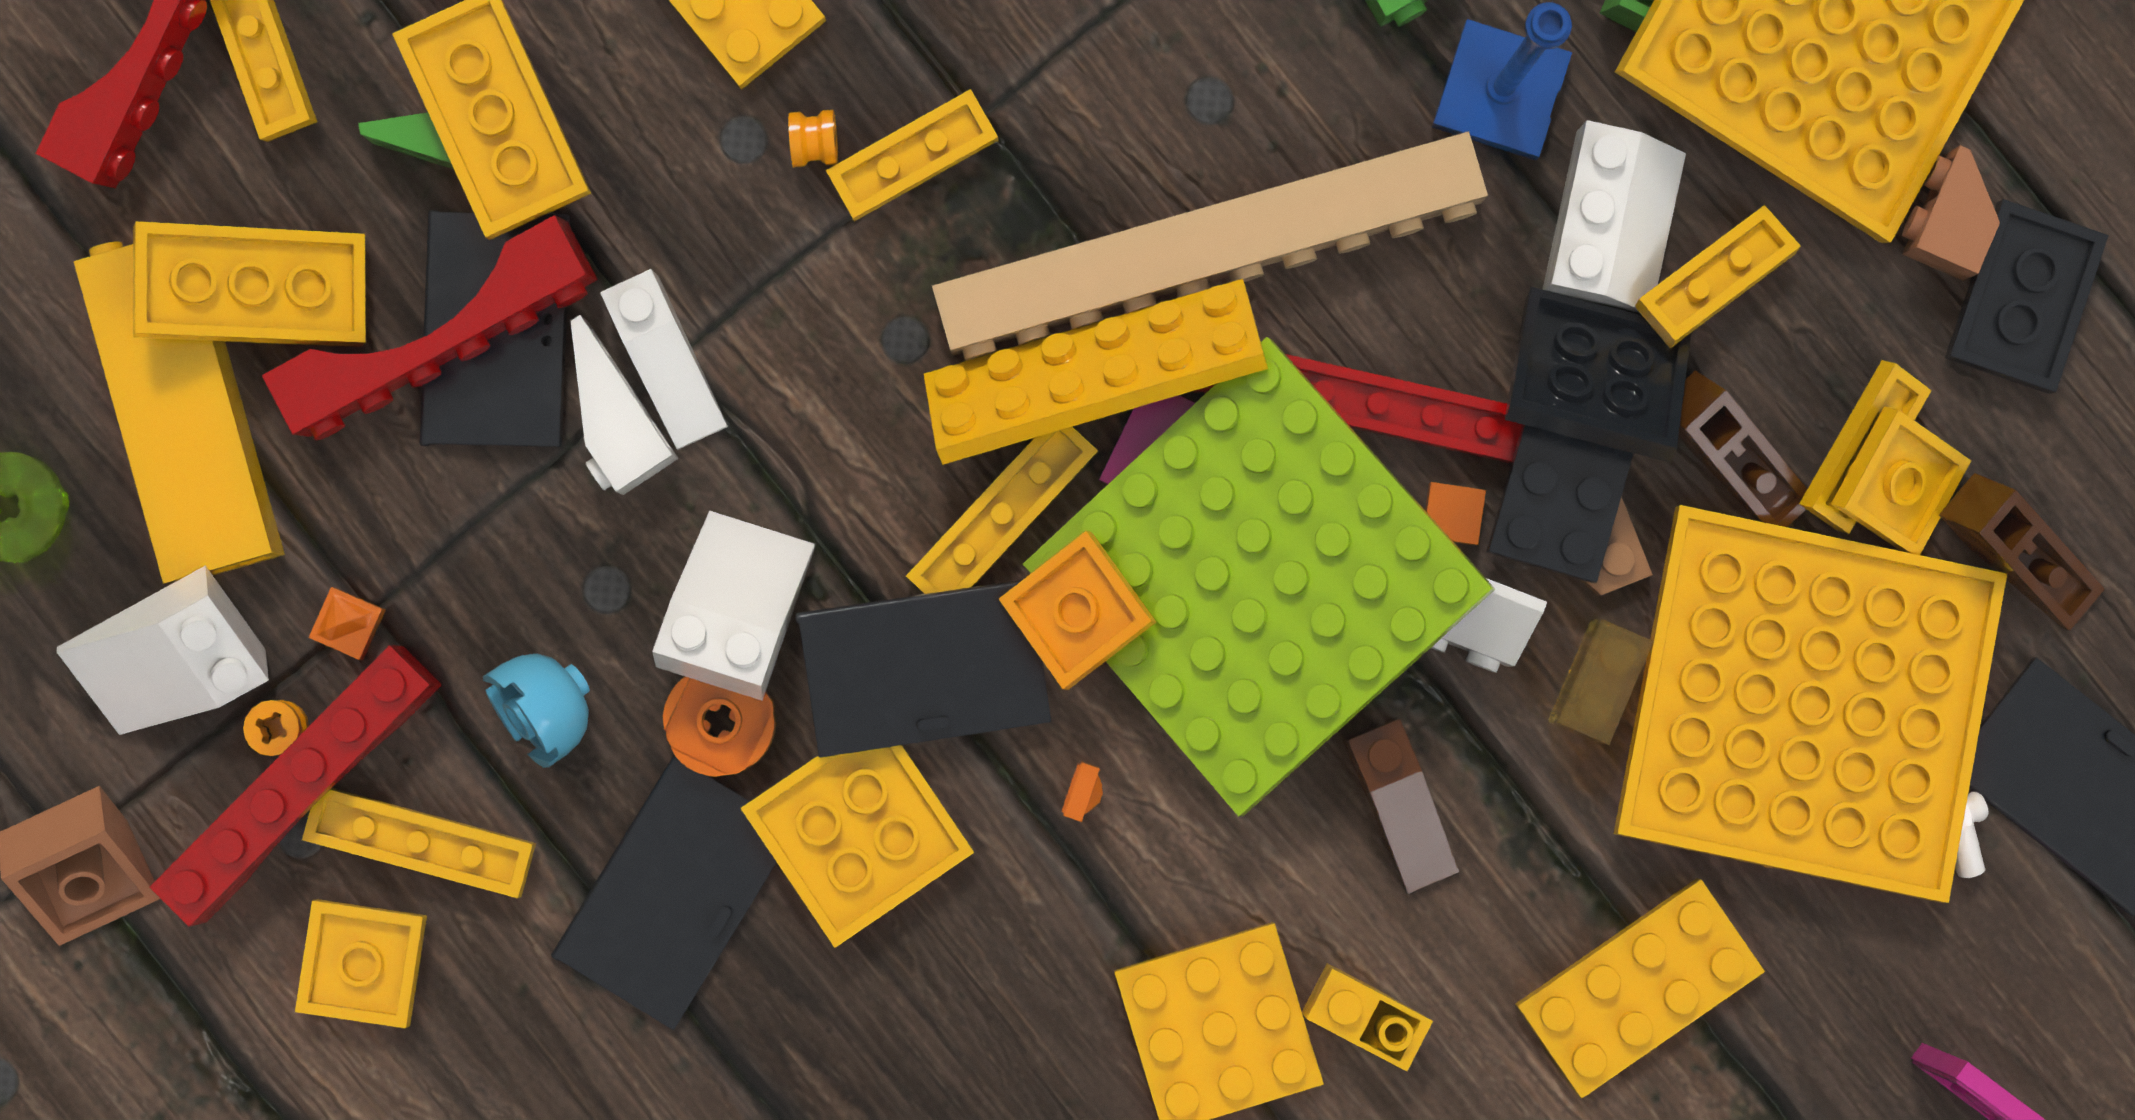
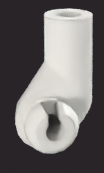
(1969, 856)

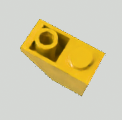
(1366, 1017)

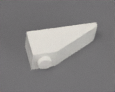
(664, 358)
(615, 422)

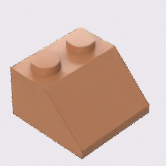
(76, 866)

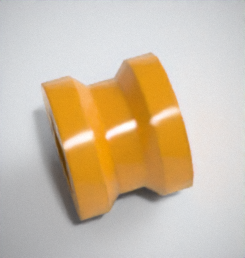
(813, 138)
(283, 728)

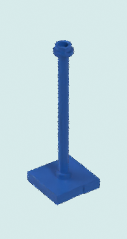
(1506, 82)

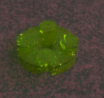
(41, 505)

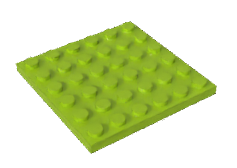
(1276, 577)

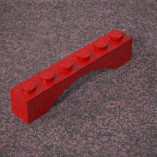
(101, 126)
(531, 274)
(275, 802)

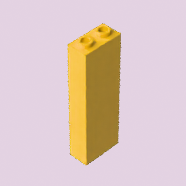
(179, 432)

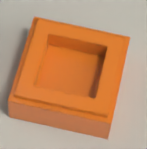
(1456, 511)

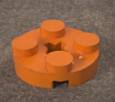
(728, 752)

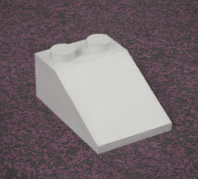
(733, 605)
(168, 656)

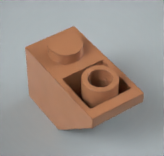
(1956, 218)

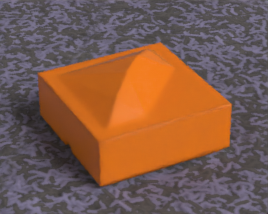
(347, 623)
(1083, 792)

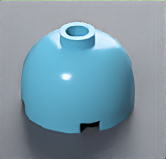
(540, 704)

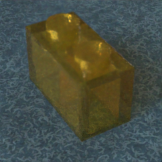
(1600, 681)

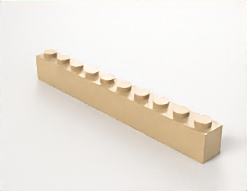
(1211, 244)

